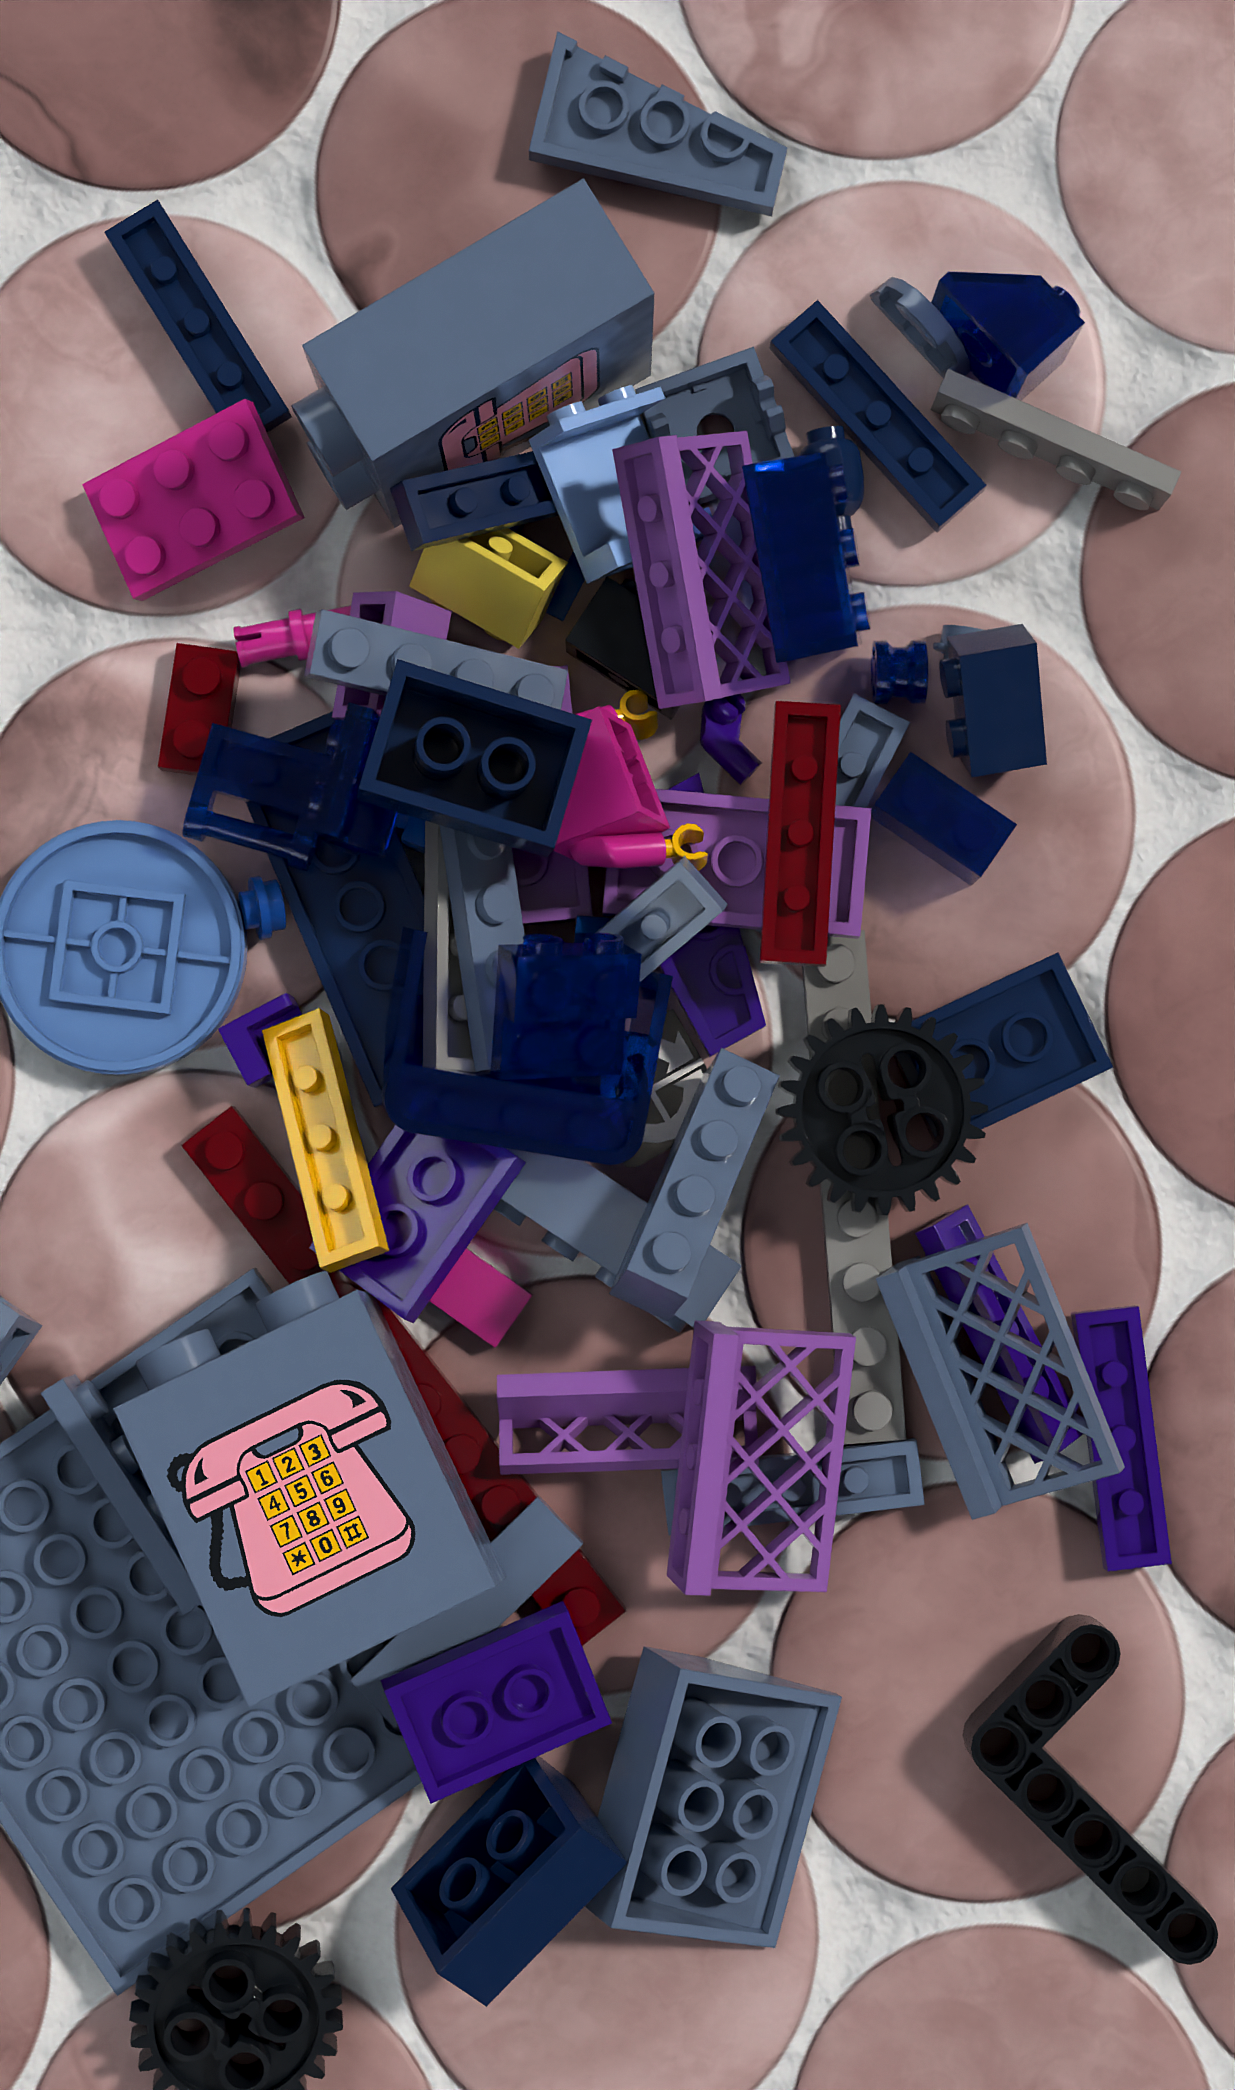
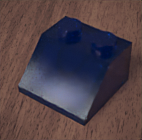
(1009, 326)

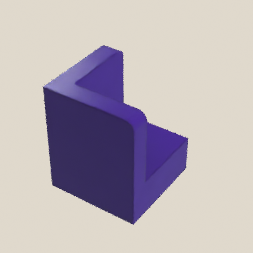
(246, 1039)

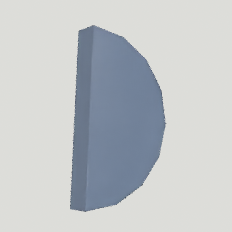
(922, 325)

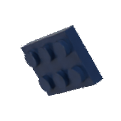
(1024, 1037)

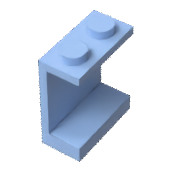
(583, 479)

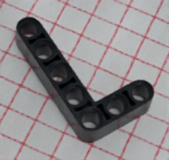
(1071, 1802)

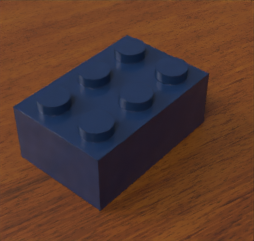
(473, 759)
(507, 1878)

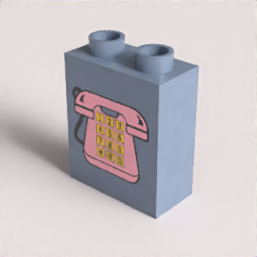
(478, 351)
(305, 1486)

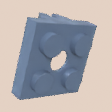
(726, 388)

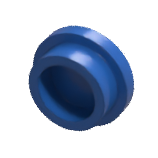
(262, 907)

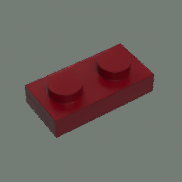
(199, 694)

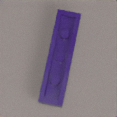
(959, 1228)
(1131, 1502)

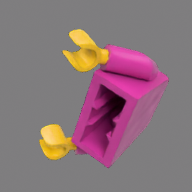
(613, 804)

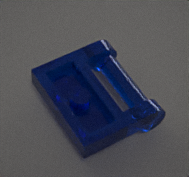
(261, 774)

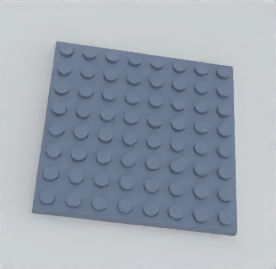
(121, 1726)

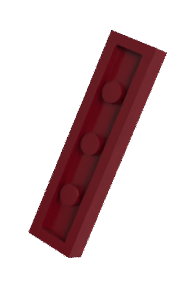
(800, 833)

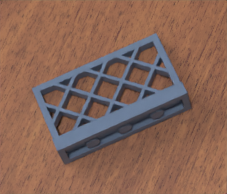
(955, 1399)

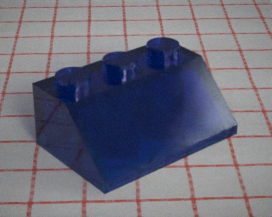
(805, 555)

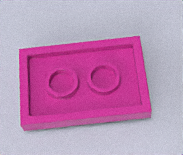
(193, 500)

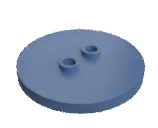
(120, 947)

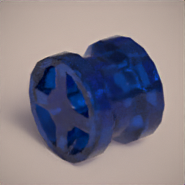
(899, 672)

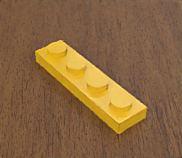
(325, 1141)

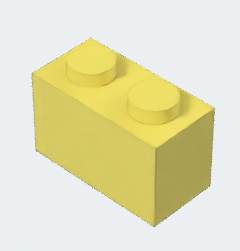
(492, 582)

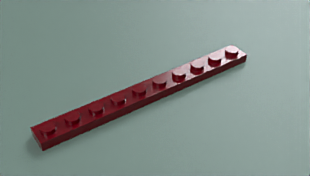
(277, 1220)

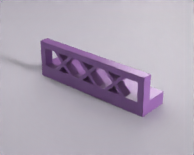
(594, 1400)

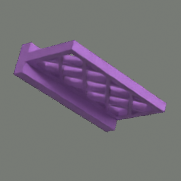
(674, 573)
(706, 1458)

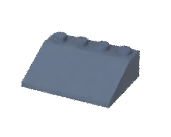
(711, 1798)

